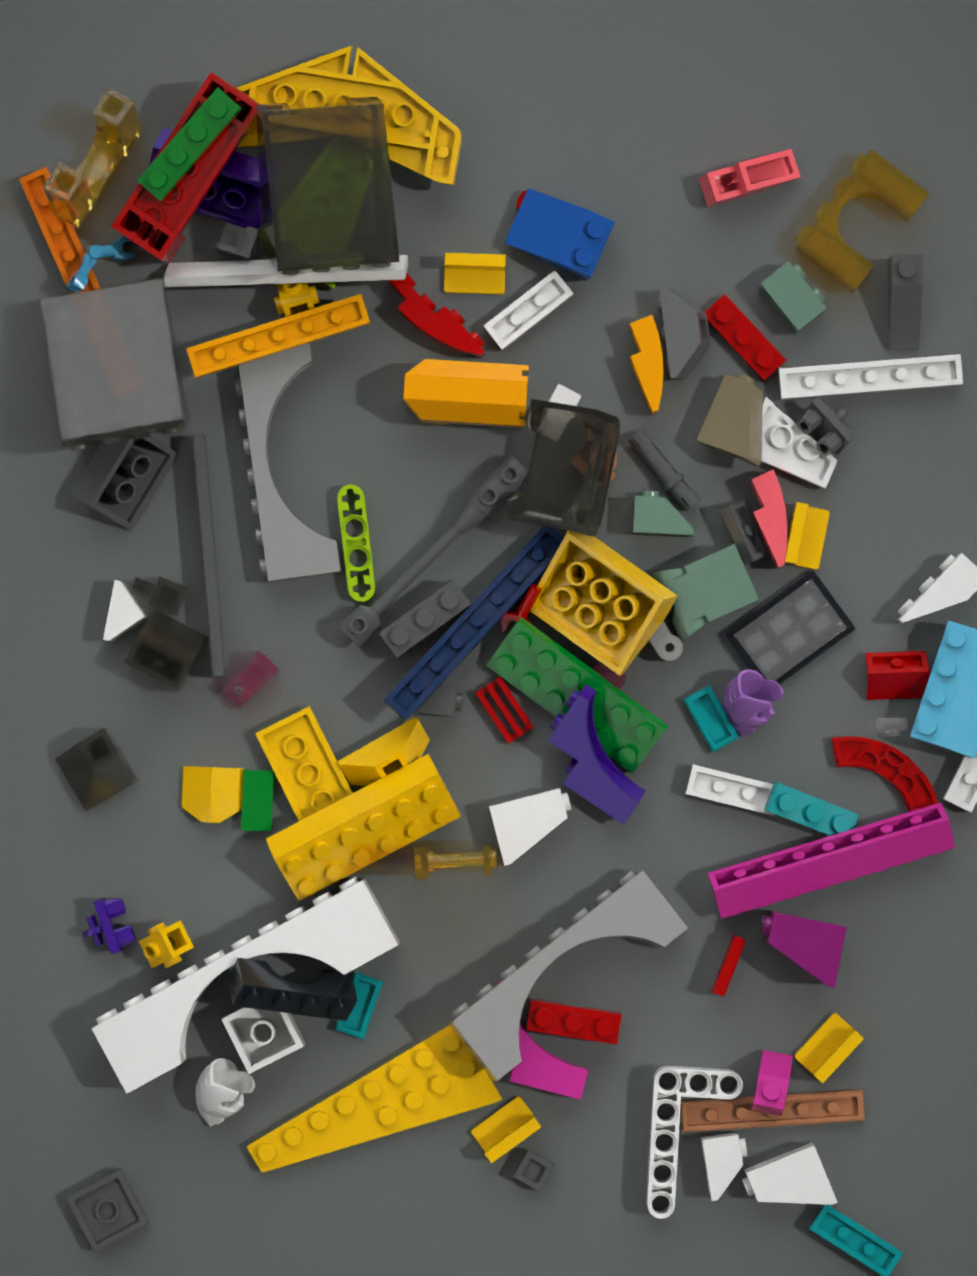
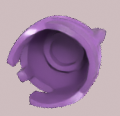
(749, 701)

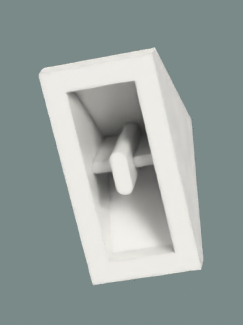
(123, 612)

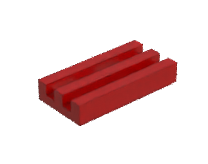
(490, 688)
(728, 965)

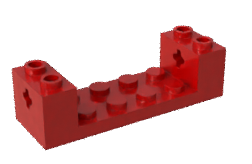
(160, 224)

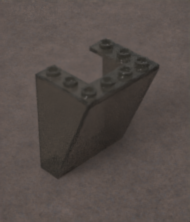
(326, 186)
(114, 364)

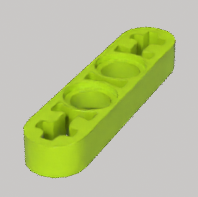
(356, 543)

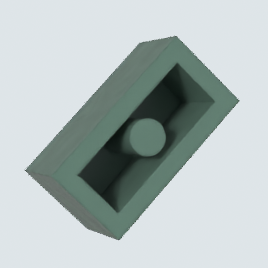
(793, 296)

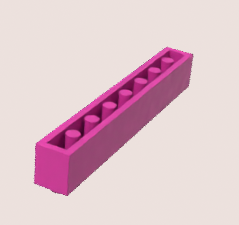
(831, 860)

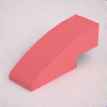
(749, 177)
(772, 516)

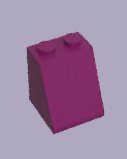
(807, 942)

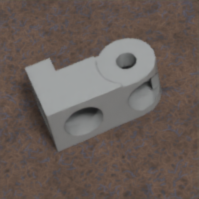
(666, 645)

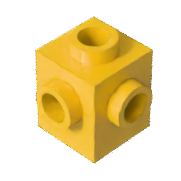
(295, 298)
(165, 944)

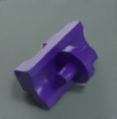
(115, 938)

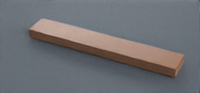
(798, 1110)

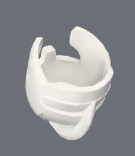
(221, 1090)

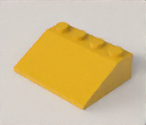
(601, 601)

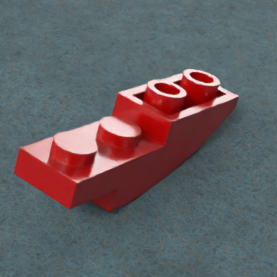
(442, 327)

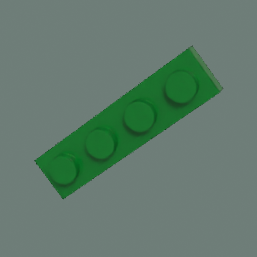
(189, 144)

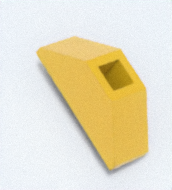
(385, 754)

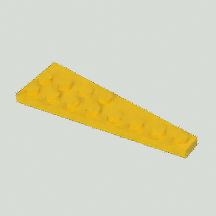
(410, 1090)

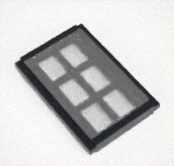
(790, 630)

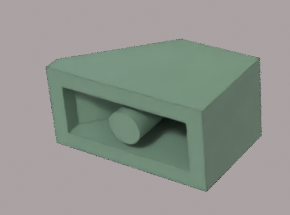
(658, 517)

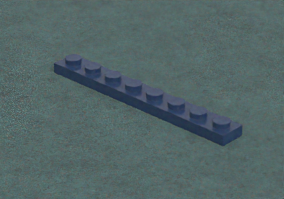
(474, 624)

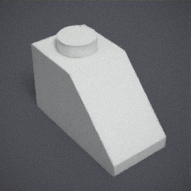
(722, 1160)

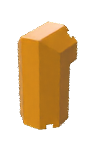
(467, 393)

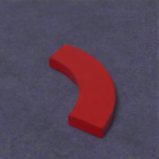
(889, 763)

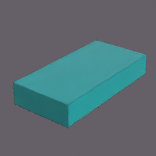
(711, 718)
(367, 993)

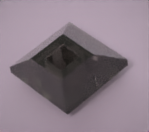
(96, 769)

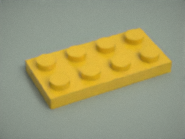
(304, 763)

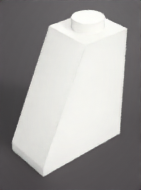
(527, 820)
(790, 1179)

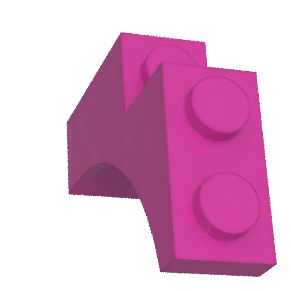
(547, 1071)

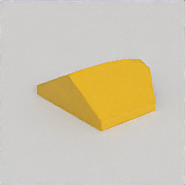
(212, 792)

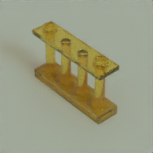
(428, 861)

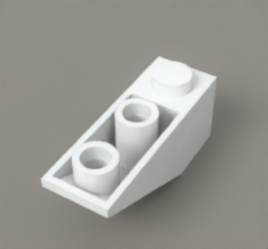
(951, 586)

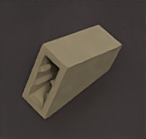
(735, 420)

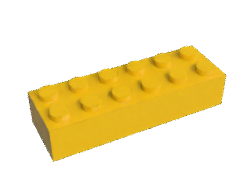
(363, 827)

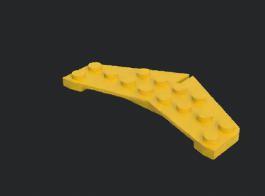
(414, 129)

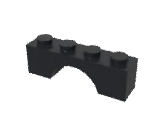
(259, 987)

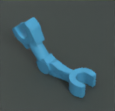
(92, 254)

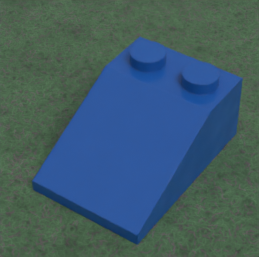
(559, 233)

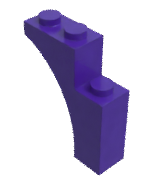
(591, 769)

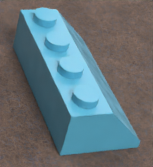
(950, 699)

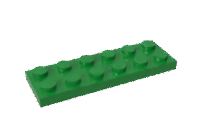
(551, 675)

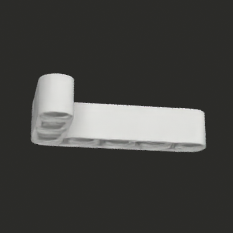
(671, 1125)

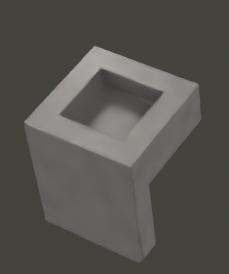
(238, 241)

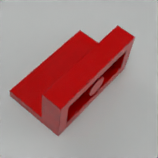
(896, 675)

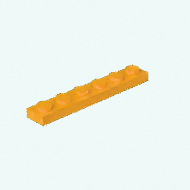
(278, 336)

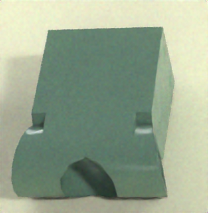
(707, 590)

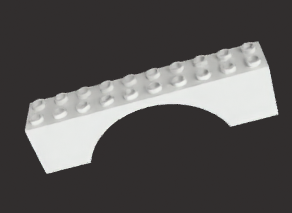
(153, 1030)

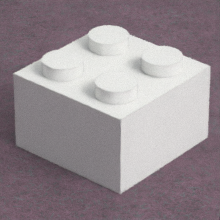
(262, 1036)

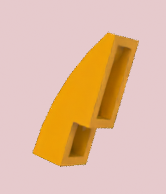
(648, 362)

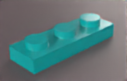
(809, 810)
(856, 1240)

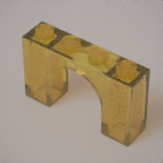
(871, 179)
(76, 192)

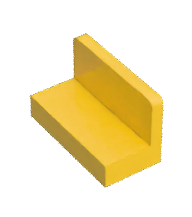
(474, 273)
(806, 536)
(828, 1047)
(505, 1129)

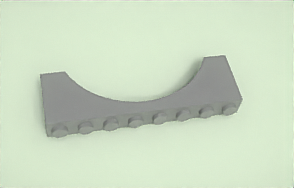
(288, 545)
(493, 1021)

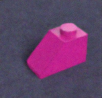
(772, 1083)

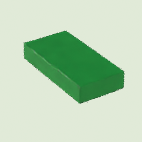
(257, 800)

